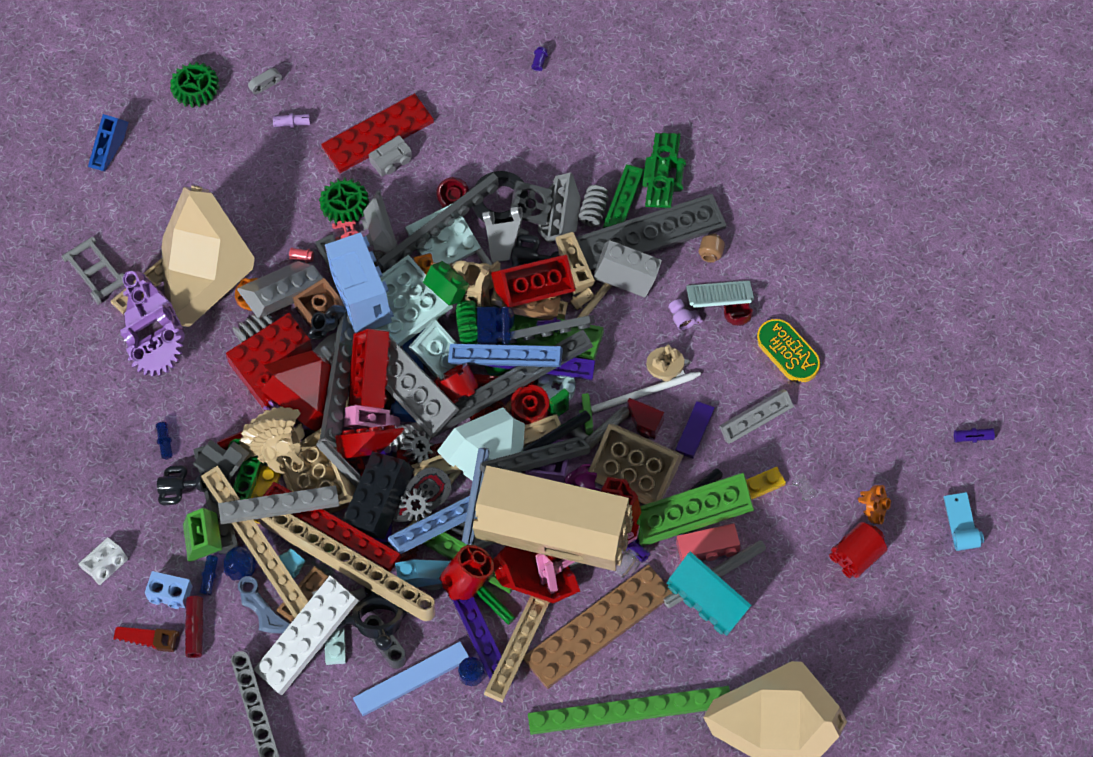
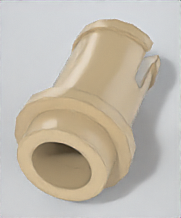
(582, 298)

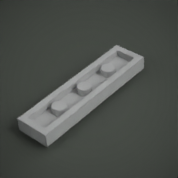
(756, 416)

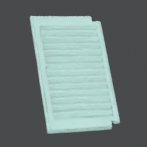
(720, 294)

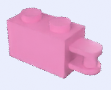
(367, 417)

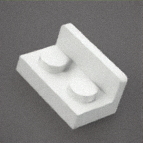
(103, 560)

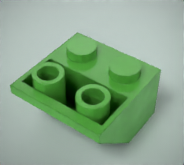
(201, 534)

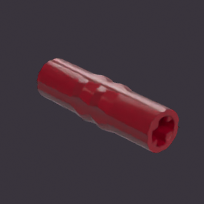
(194, 627)

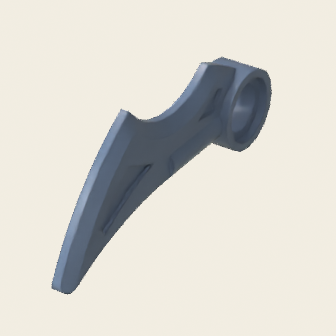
(268, 619)

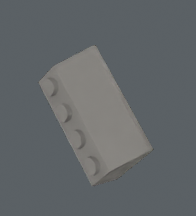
(278, 288)

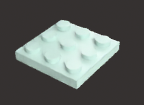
(451, 244)

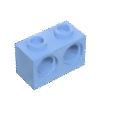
(170, 585)

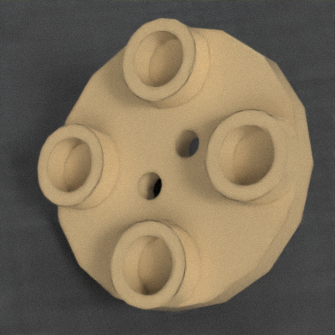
(658, 363)

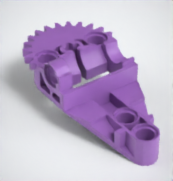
(157, 348)

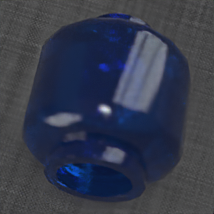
(471, 671)

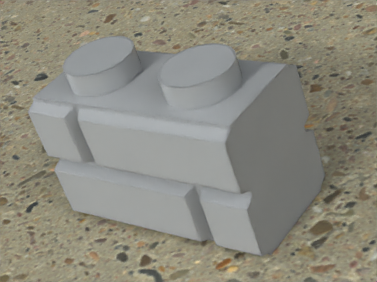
(390, 156)

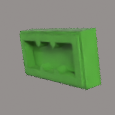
(587, 406)

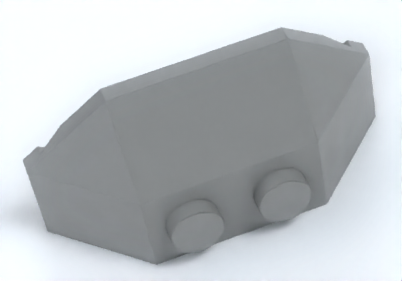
(564, 208)
(378, 225)

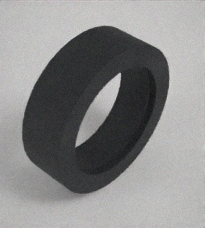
(504, 179)

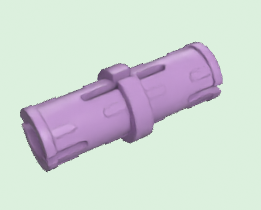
(291, 120)

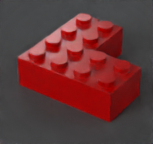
(269, 345)

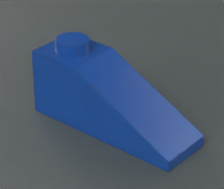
(107, 142)

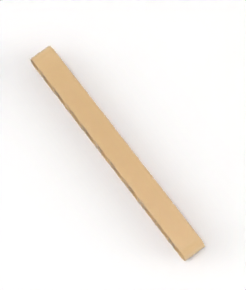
(351, 568)

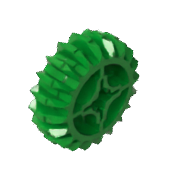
(195, 76)
(335, 208)
(467, 322)

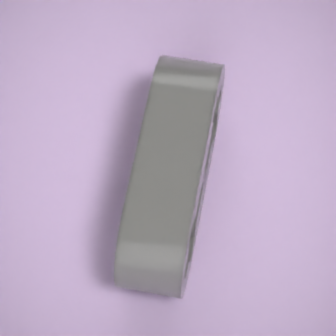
(264, 81)

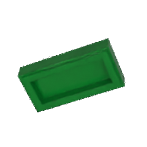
(559, 403)

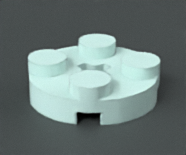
(547, 381)

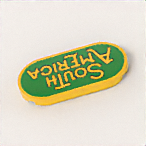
(788, 350)

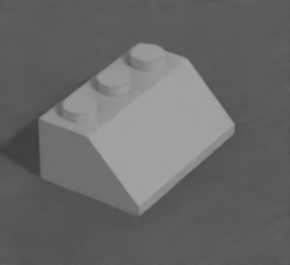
(627, 268)

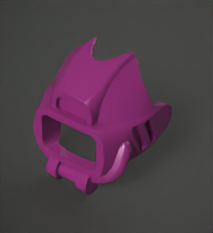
(582, 478)

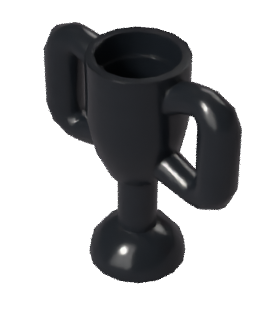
(526, 255)
(325, 322)
(176, 485)

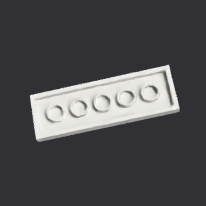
(306, 635)

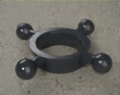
(382, 632)

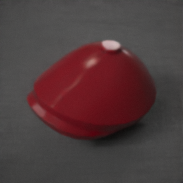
(451, 190)

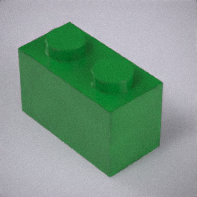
(446, 283)

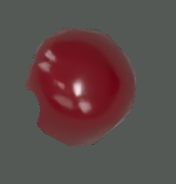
(738, 314)

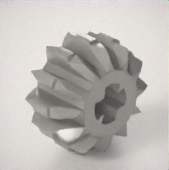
(422, 502)

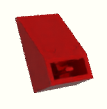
(366, 440)

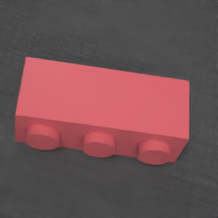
(709, 543)

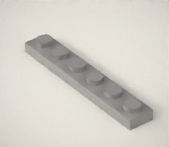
(278, 504)

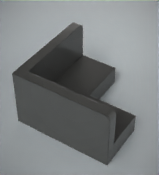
(227, 461)

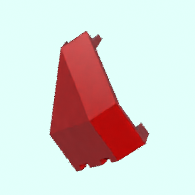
(299, 384)
(519, 572)

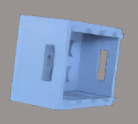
(359, 282)

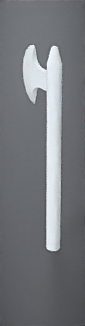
(681, 378)

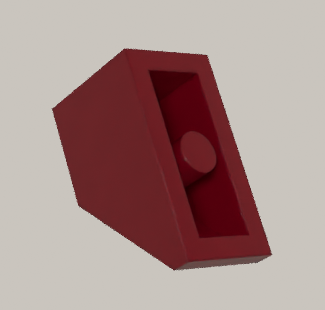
(645, 418)

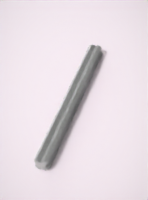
(724, 568)

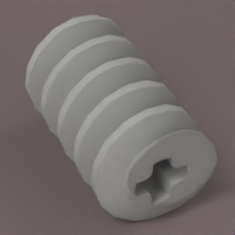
(593, 205)
(251, 327)

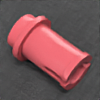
(300, 254)

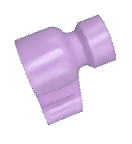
(683, 317)

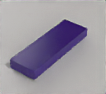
(694, 429)

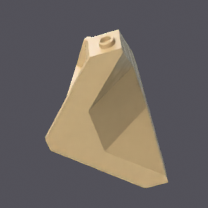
(201, 255)
(778, 715)

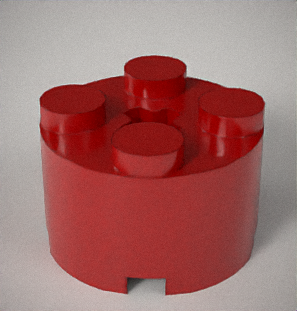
(457, 382)
(530, 404)

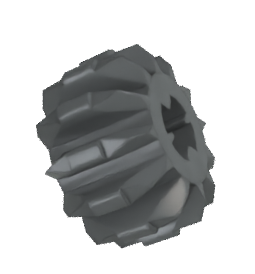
(413, 453)

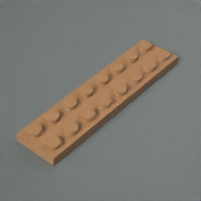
(597, 626)

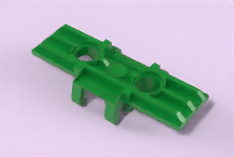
(657, 168)

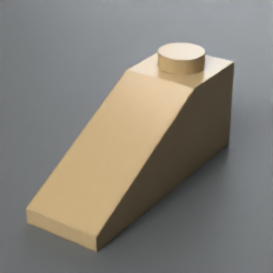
(579, 268)

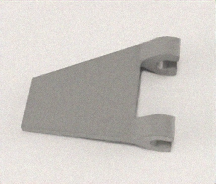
(502, 235)

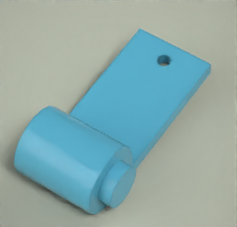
(961, 522)

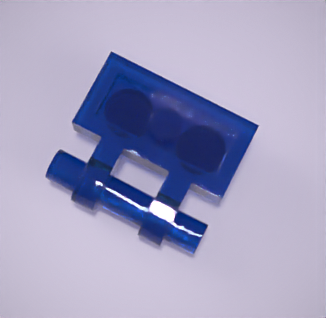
(488, 325)

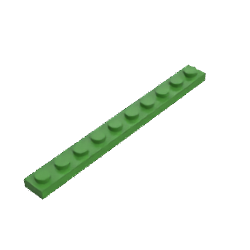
(623, 710)

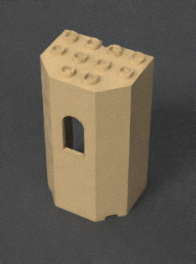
(552, 518)

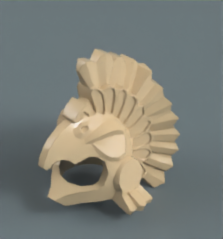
(479, 280)
(274, 436)

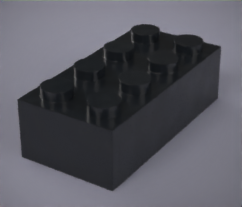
(378, 494)

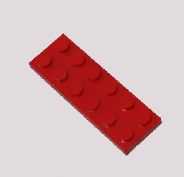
(357, 142)

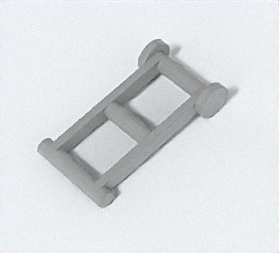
(96, 295)

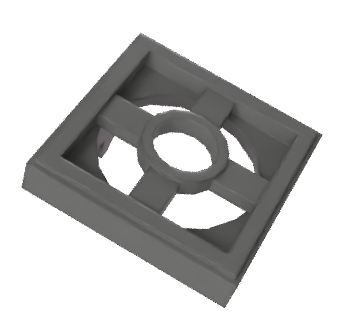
(546, 196)

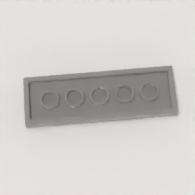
(417, 391)

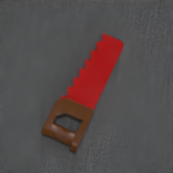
(147, 637)

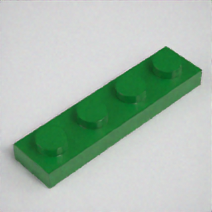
(624, 196)

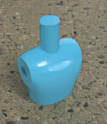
(292, 562)

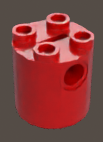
(859, 549)
(467, 572)

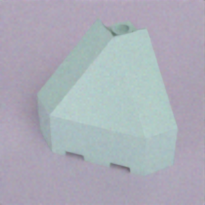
(493, 431)

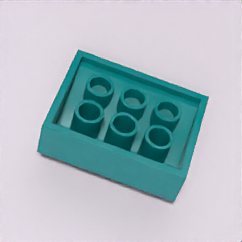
(708, 594)

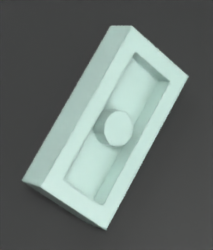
(335, 648)

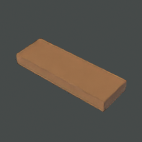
(309, 584)

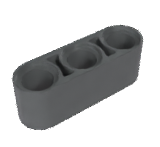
(395, 648)

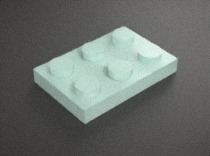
(433, 349)

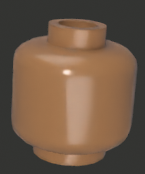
(711, 248)

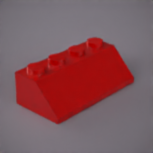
(534, 281)
(369, 368)

